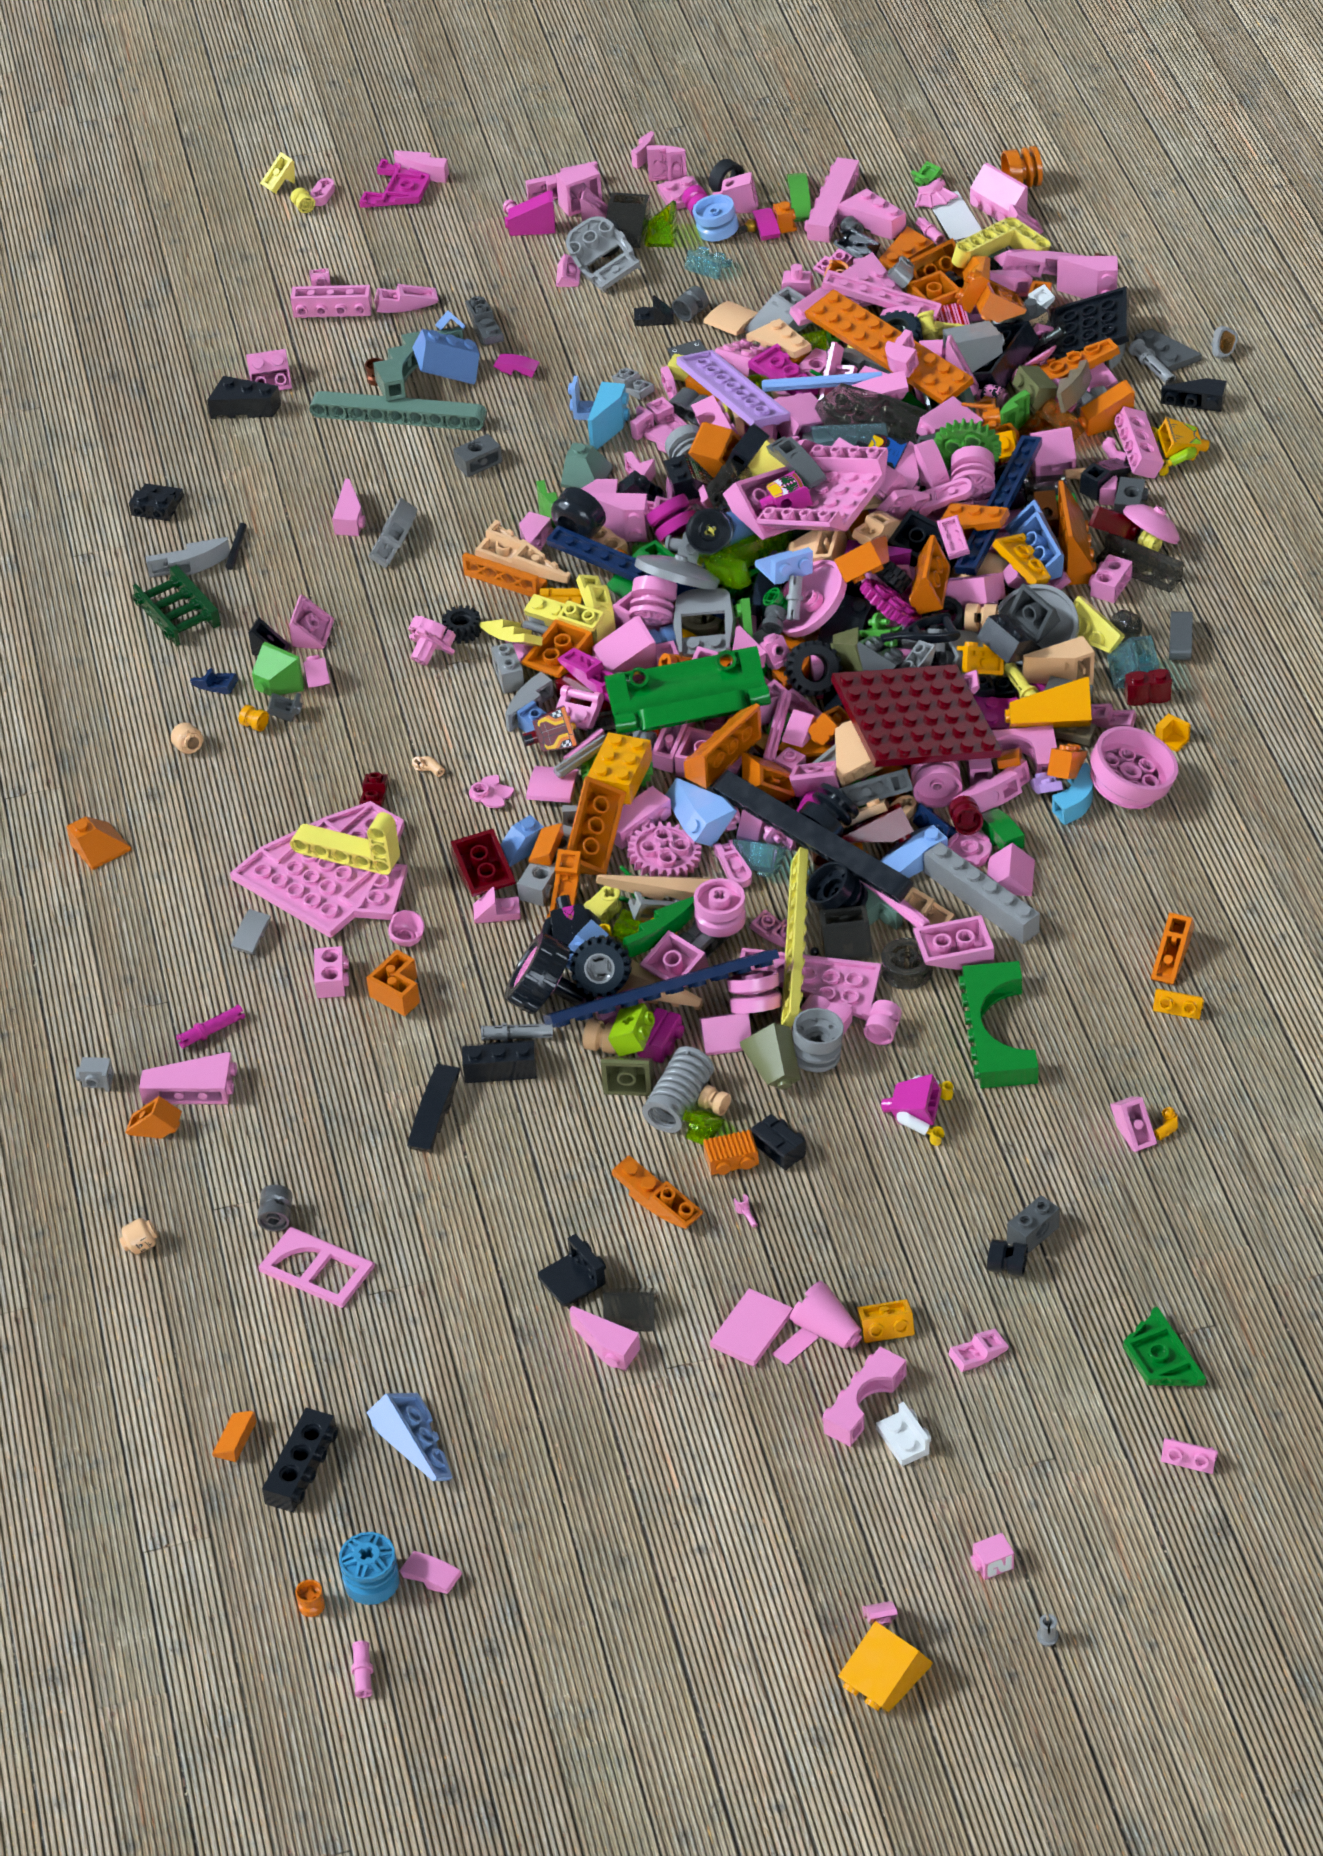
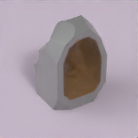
(1223, 342)

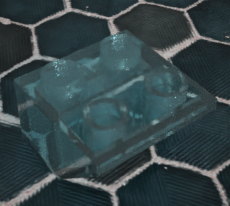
(1132, 656)

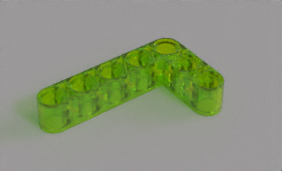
(732, 562)

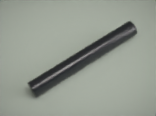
(236, 546)

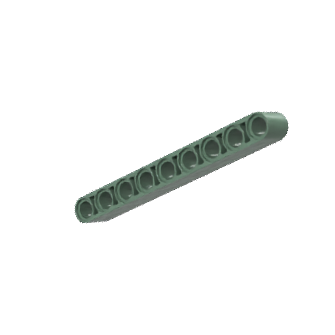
(398, 411)

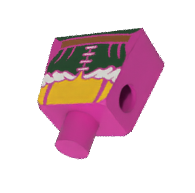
(787, 493)

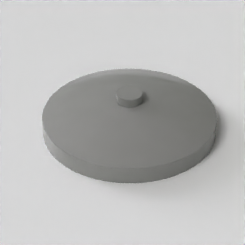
(677, 570)
(1068, 626)

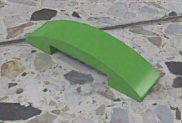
(799, 195)

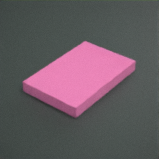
(751, 1327)

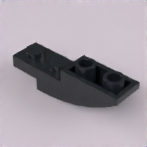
(759, 589)

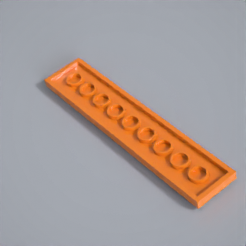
(869, 336)

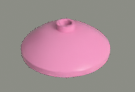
(1153, 521)

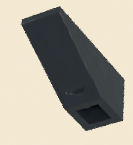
(1197, 394)
(1099, 473)

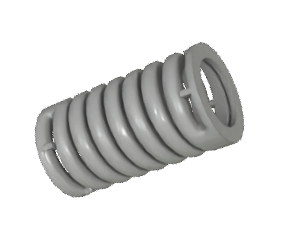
(677, 1089)

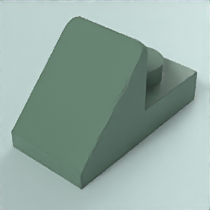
(877, 909)

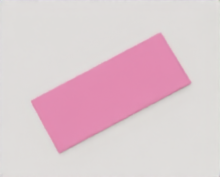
(795, 1345)

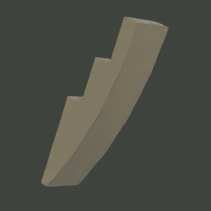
(1074, 386)

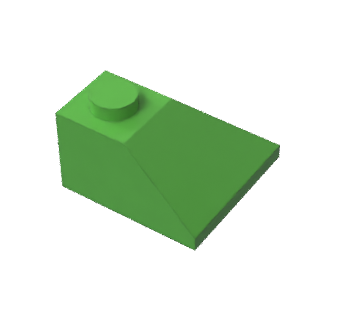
(277, 671)

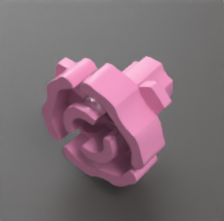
(429, 636)

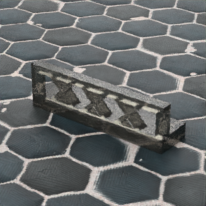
(1144, 560)

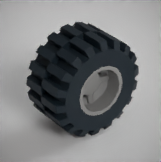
(601, 966)

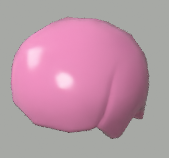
(406, 928)

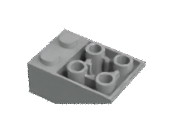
(778, 307)

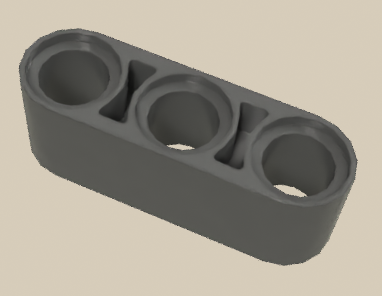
(1180, 635)

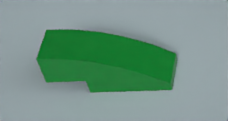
(1001, 829)

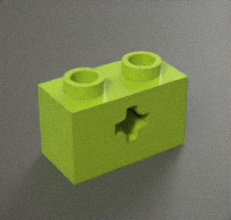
(631, 1029)

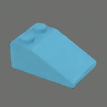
(608, 413)

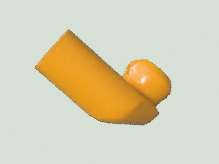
(1170, 1124)

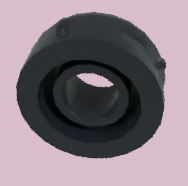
(578, 512)

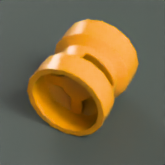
(255, 718)

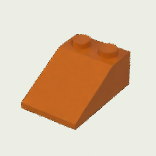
(558, 640)

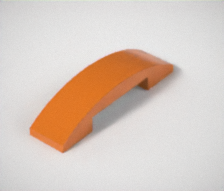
(567, 876)

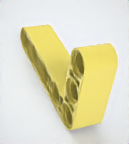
(996, 237)
(374, 854)

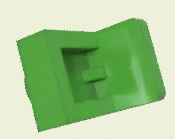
(927, 174)

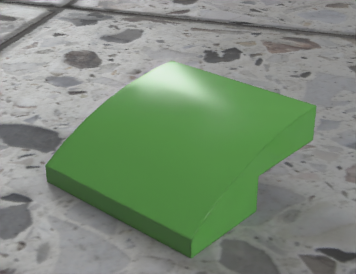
(1016, 410)
(545, 500)

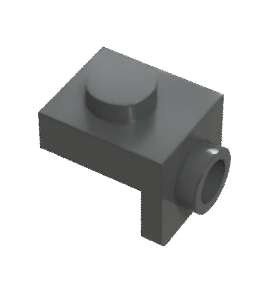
(284, 707)

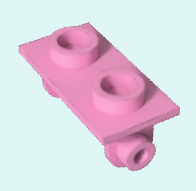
(1189, 1455)

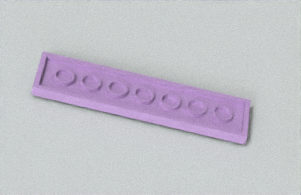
(733, 389)

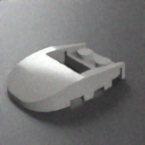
(594, 240)
(704, 602)

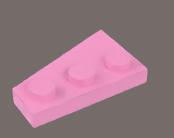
(385, 897)

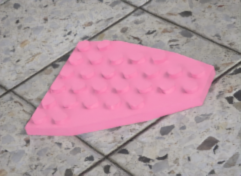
(312, 887)

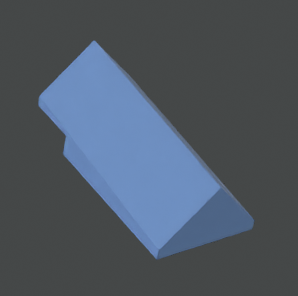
(1039, 535)

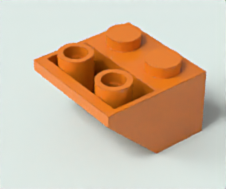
(713, 446)
(767, 776)

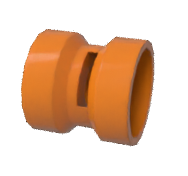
(310, 1598)

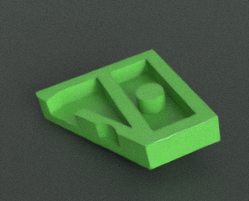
(743, 613)

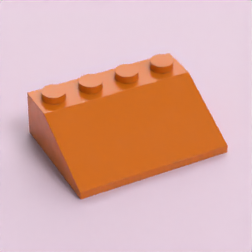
(1074, 538)

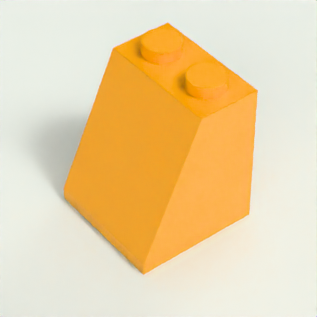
(883, 1668)

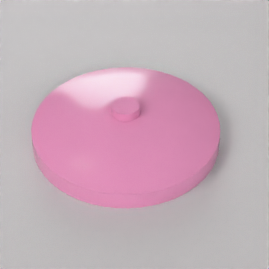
(821, 598)

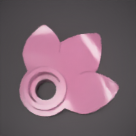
(490, 792)

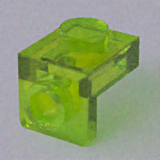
(625, 925)

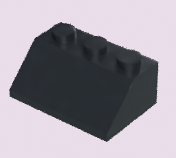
(913, 535)
(499, 1061)

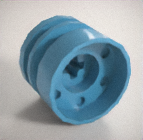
(369, 1568)

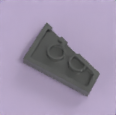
(1168, 351)

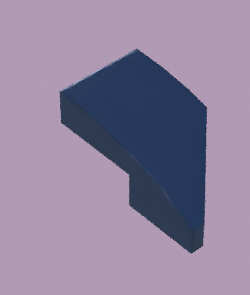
(217, 682)

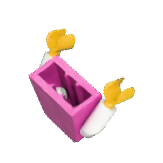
(917, 1103)

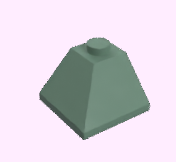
(583, 466)

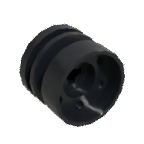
(697, 530)
(830, 809)
(835, 887)

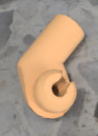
(428, 763)

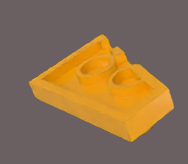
(1021, 558)

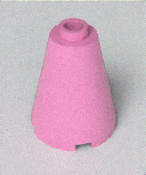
(826, 1317)

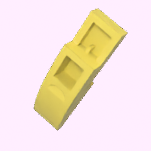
(598, 598)
(570, 612)

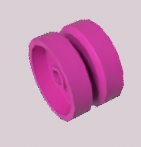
(670, 517)

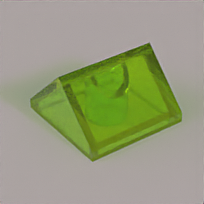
(662, 227)

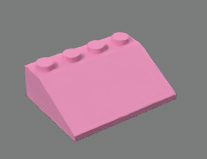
(744, 501)

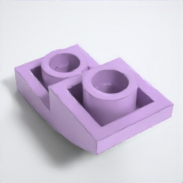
(1043, 783)

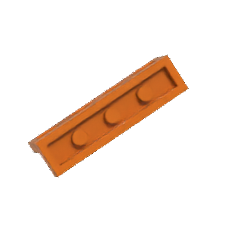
(502, 575)

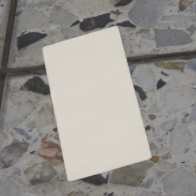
(957, 218)

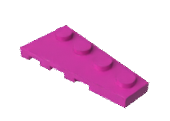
(778, 365)

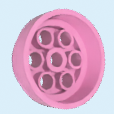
(1132, 767)

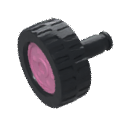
(540, 975)

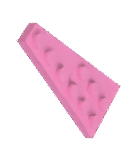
(866, 269)
(835, 979)

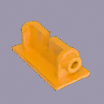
(1178, 1004)

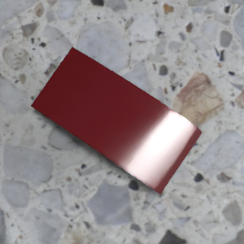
(374, 788)

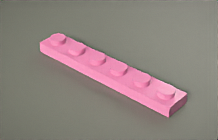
(875, 293)

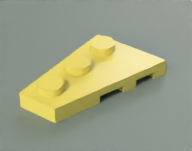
(1096, 627)

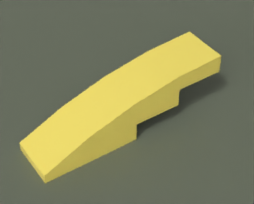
(511, 632)

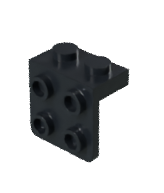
(574, 1274)

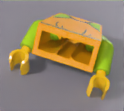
(1179, 442)

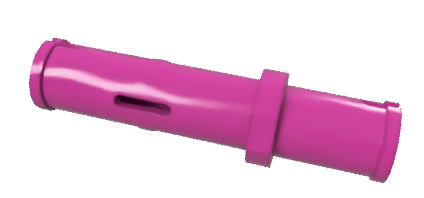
(202, 1030)

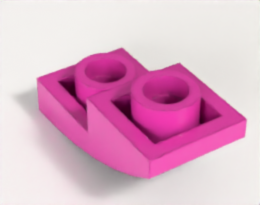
(766, 223)
(509, 362)

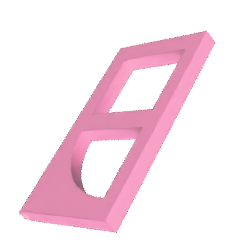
(297, 1241)

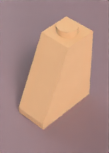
(851, 756)

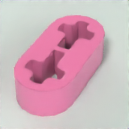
(323, 191)

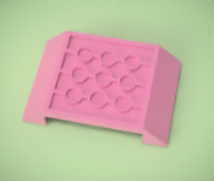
(851, 482)

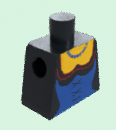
(894, 445)

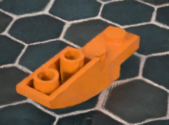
(656, 1196)

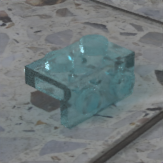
(706, 263)

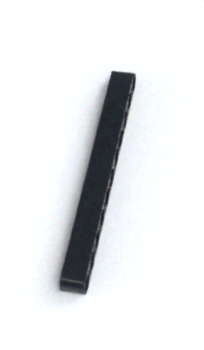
(813, 836)

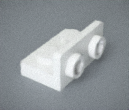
(904, 1435)

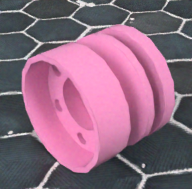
(976, 465)
(653, 600)

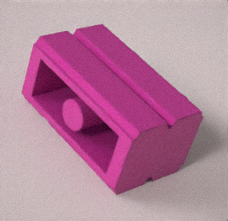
(663, 1035)

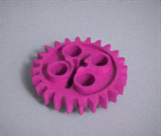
(889, 602)

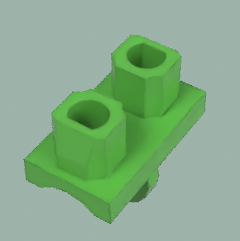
(879, 627)

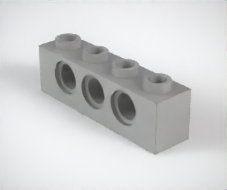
(538, 880)

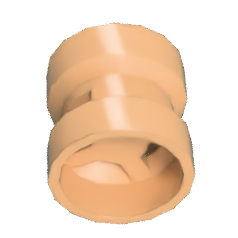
(714, 1100)

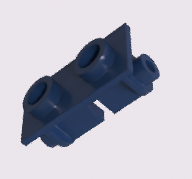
(926, 817)

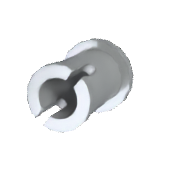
(1047, 1634)

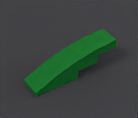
(666, 918)

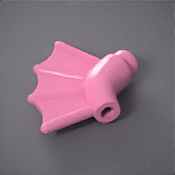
(934, 194)

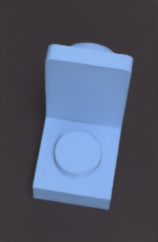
(580, 409)

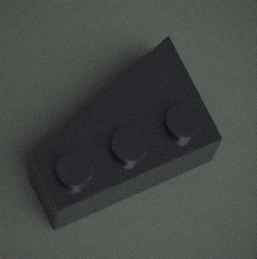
(243, 397)

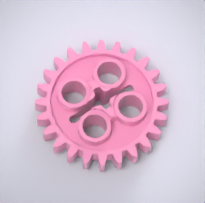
(663, 851)

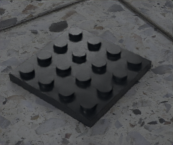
(1093, 320)

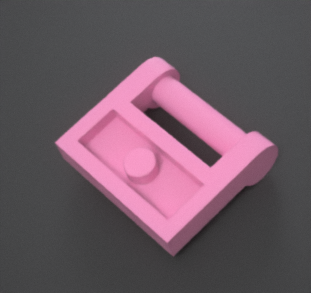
(582, 716)

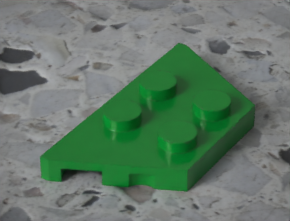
(1161, 1354)

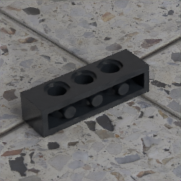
(290, 1475)

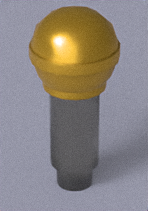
(749, 226)

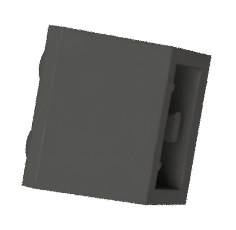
(878, 656)

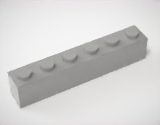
(981, 893)

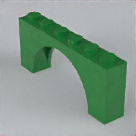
(995, 1062)

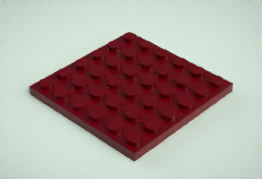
(916, 715)

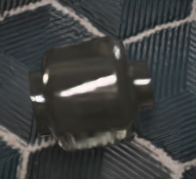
(1128, 623)

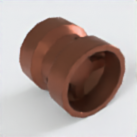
(370, 370)

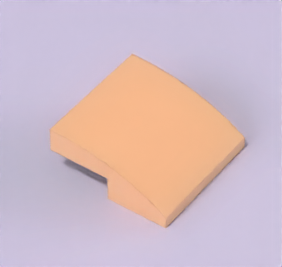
(730, 317)

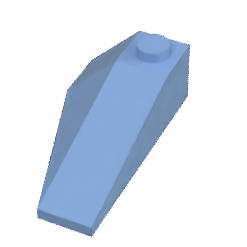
(700, 811)
(908, 855)
(406, 1426)

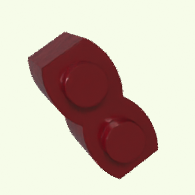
(1148, 687)

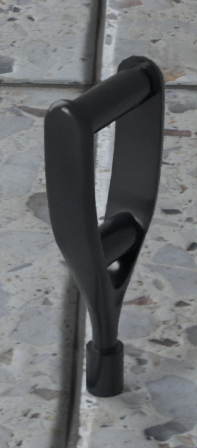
(914, 631)

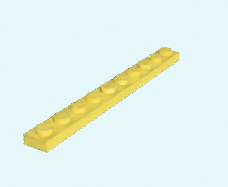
(794, 938)

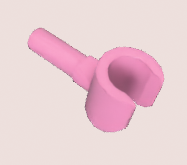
(744, 1208)

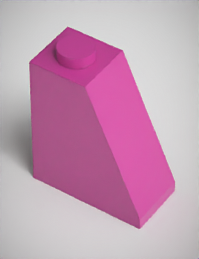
(532, 216)

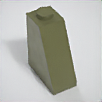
(773, 1055)

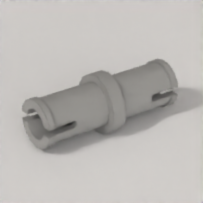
(794, 598)

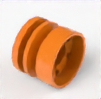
(1024, 166)

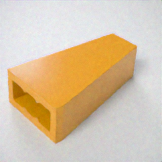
(1058, 706)

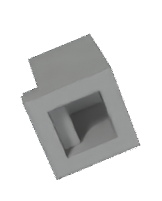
(95, 1073)

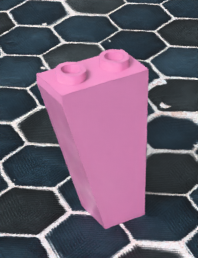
(191, 1081)

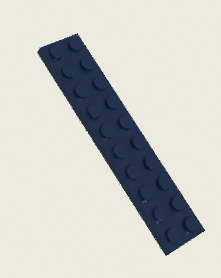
(654, 990)

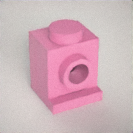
(770, 643)

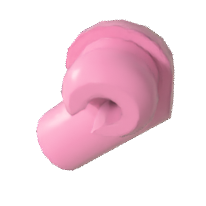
(1111, 451)

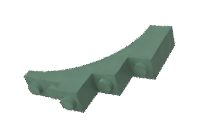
(401, 362)

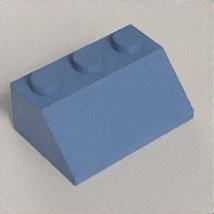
(447, 356)

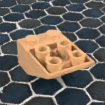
(824, 544)
(1064, 660)

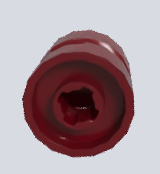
(965, 815)

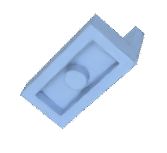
(446, 318)

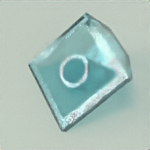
(761, 856)

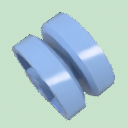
(715, 217)

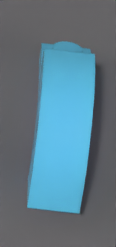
(1075, 800)

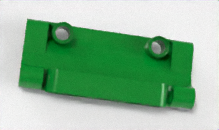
(687, 691)

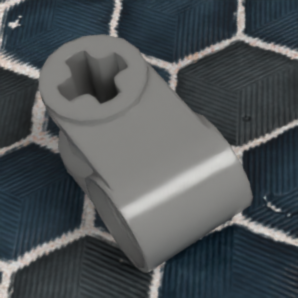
(902, 272)

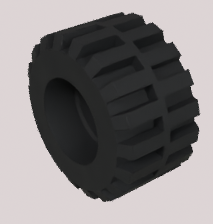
(794, 667)

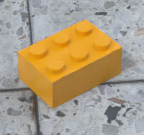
(622, 763)

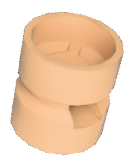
(971, 615)
(596, 1036)

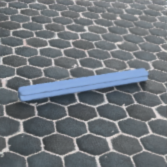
(816, 381)

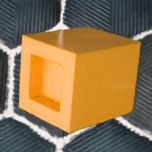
(1173, 732)

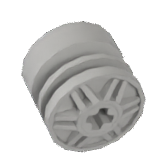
(680, 440)
(817, 1039)

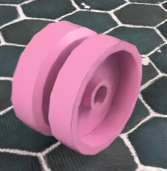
(936, 783)
(719, 907)
(754, 992)

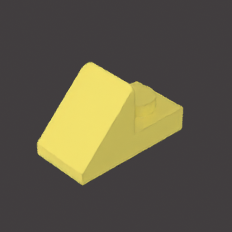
(281, 169)

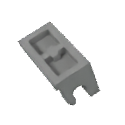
(644, 909)

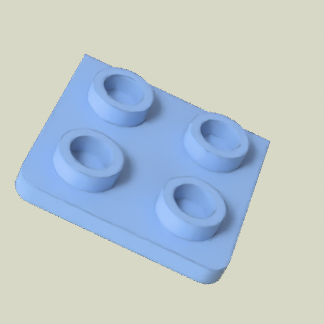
(785, 564)

